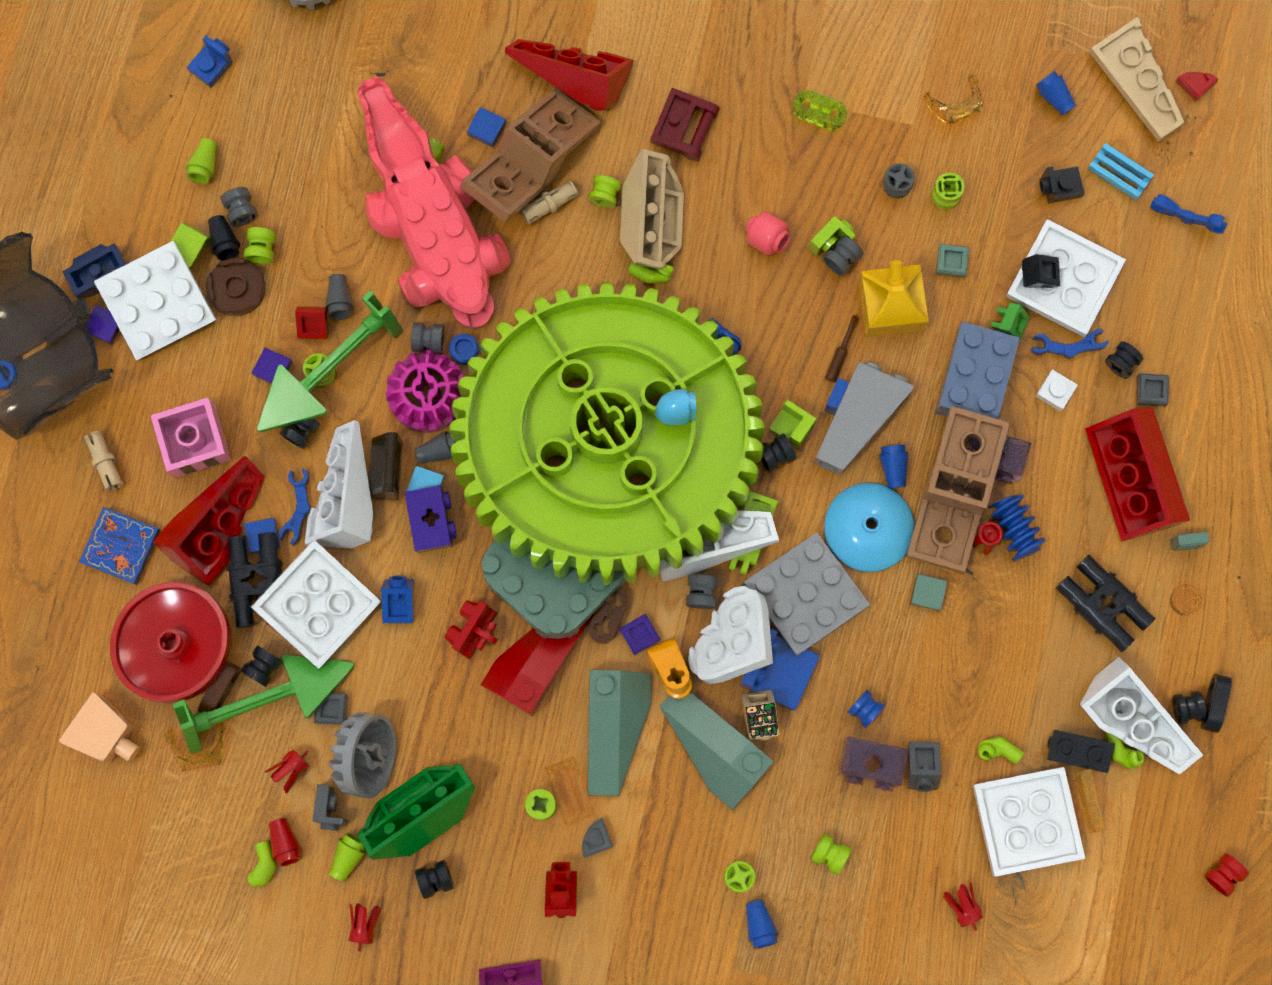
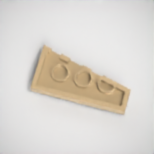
(1133, 71)

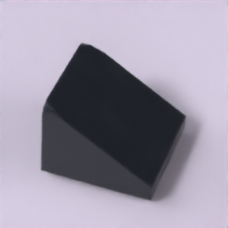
(1041, 271)

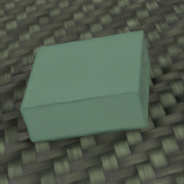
(952, 260)
(1189, 541)
(928, 592)

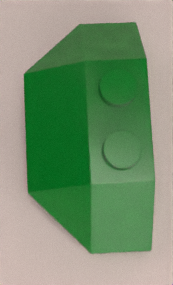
(417, 812)

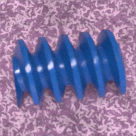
(1017, 527)

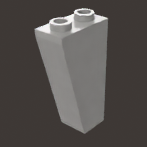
(863, 411)

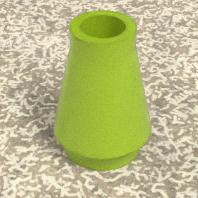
(202, 163)
(347, 856)

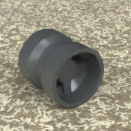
(239, 207)
(843, 255)
(430, 338)
(701, 591)

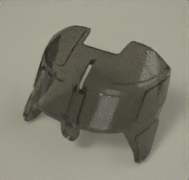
(35, 313)

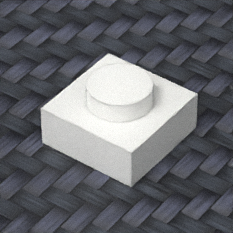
(1056, 390)

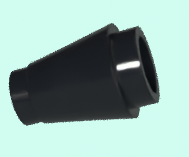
(223, 240)

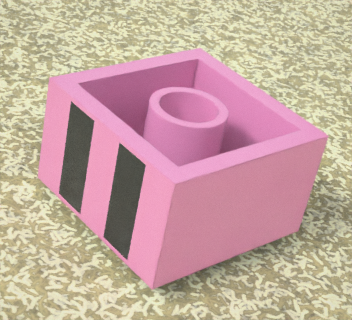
(191, 438)

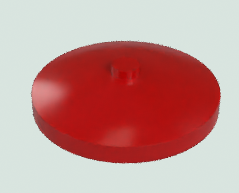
(170, 642)

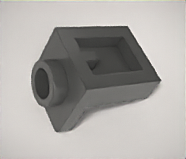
(924, 766)
(325, 803)

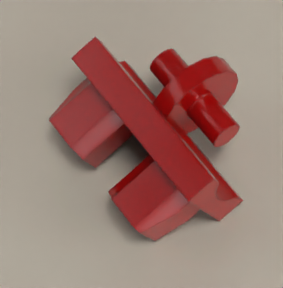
(476, 631)
(561, 890)

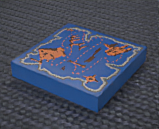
(119, 545)

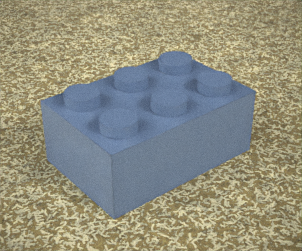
(977, 371)

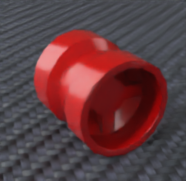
(1226, 875)

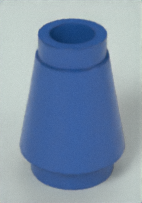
(1056, 93)
(894, 464)
(760, 925)

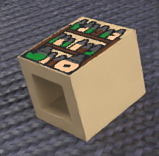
(760, 715)

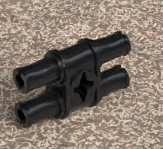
(242, 570)
(1121, 602)

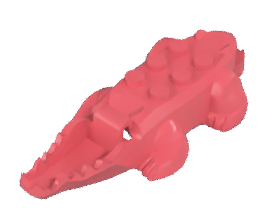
(428, 213)

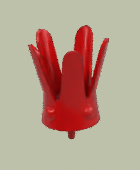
(989, 535)
(290, 762)
(970, 909)
(360, 930)

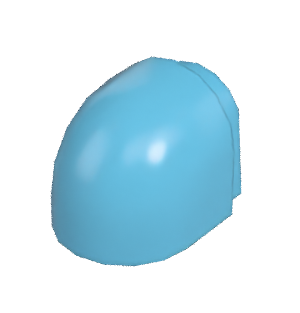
(676, 407)

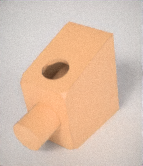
(100, 731)

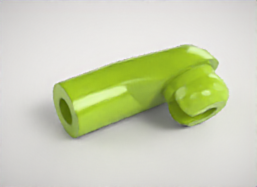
(651, 275)
(998, 747)
(1123, 755)
(265, 867)

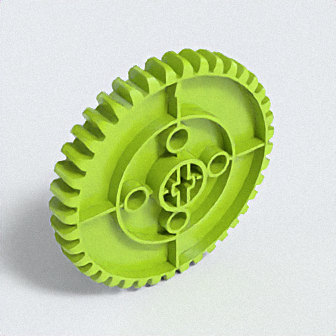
(586, 509)

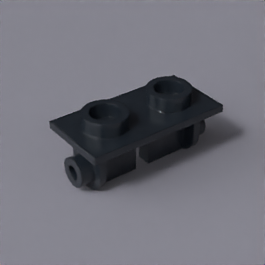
(1080, 751)

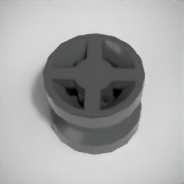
(900, 174)

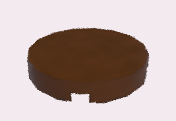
(235, 286)

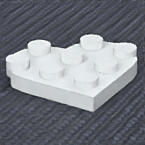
(735, 639)

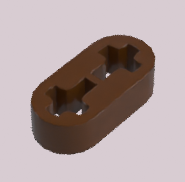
(614, 622)
(220, 689)

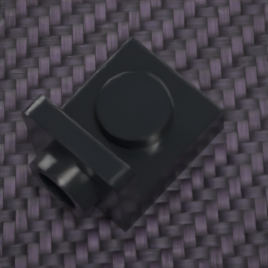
(1061, 184)

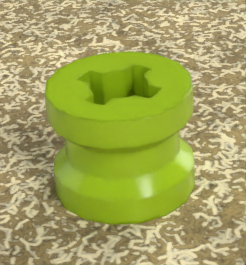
(604, 191)
(312, 362)
(544, 807)
(743, 877)

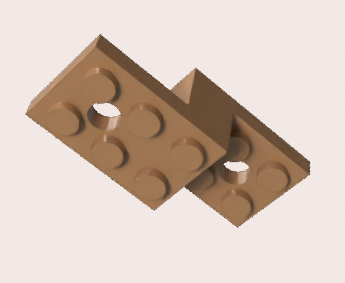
(530, 154)
(957, 489)

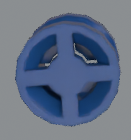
(866, 708)

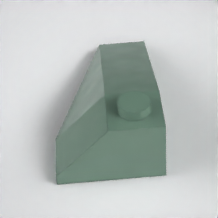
(616, 718)
(718, 751)

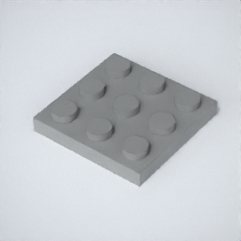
(807, 594)

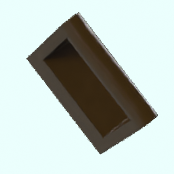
(385, 466)

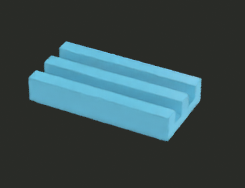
(1125, 162)

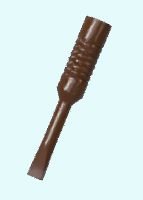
(840, 353)

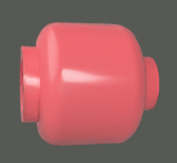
(768, 233)

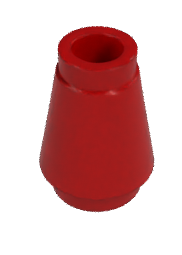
(284, 843)

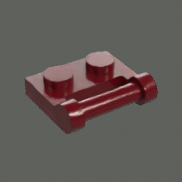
(676, 119)

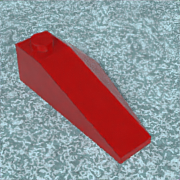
(583, 77)
(200, 532)
(529, 668)

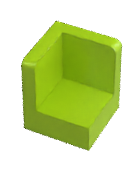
(190, 242)
(793, 423)

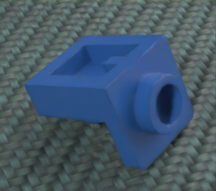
(210, 61)
(397, 600)

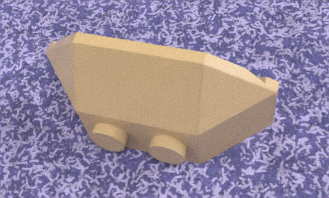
(651, 211)

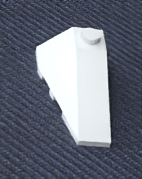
(345, 505)
(746, 534)

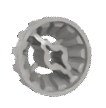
(364, 754)

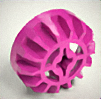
(430, 416)

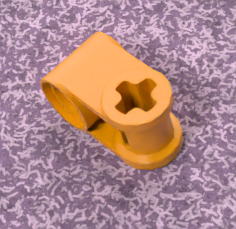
(670, 665)

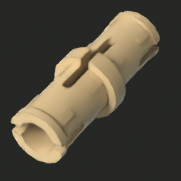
(549, 202)
(103, 461)

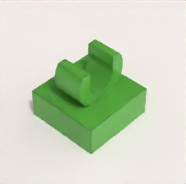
(1014, 320)

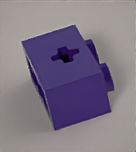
(419, 505)

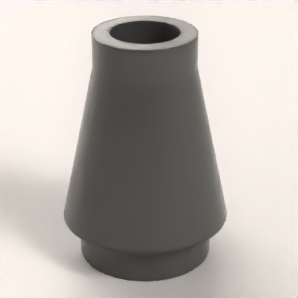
(338, 299)
(435, 449)

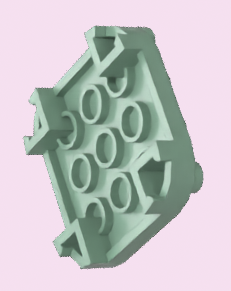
(545, 602)

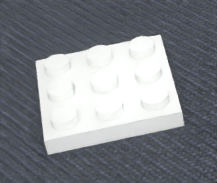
(1085, 279)
(155, 300)
(315, 604)
(1028, 821)

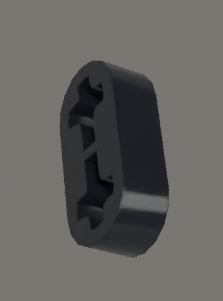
(1216, 702)

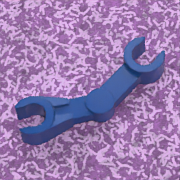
(1166, 206)
(1069, 350)
(301, 511)

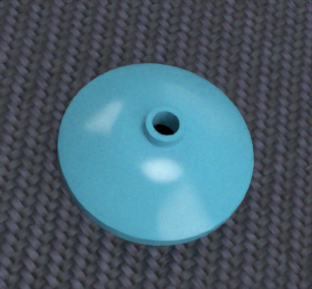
(856, 543)

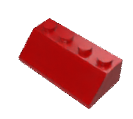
(1137, 473)

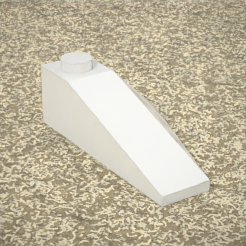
(1132, 713)

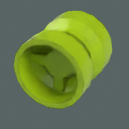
(944, 196)
(260, 245)
(831, 854)

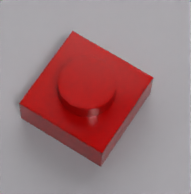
(312, 322)

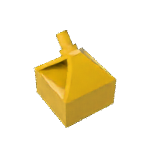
(893, 300)

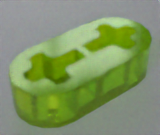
(823, 105)

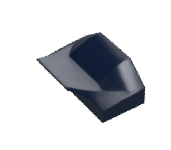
(91, 267)

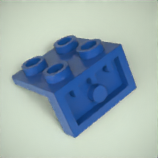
(786, 675)

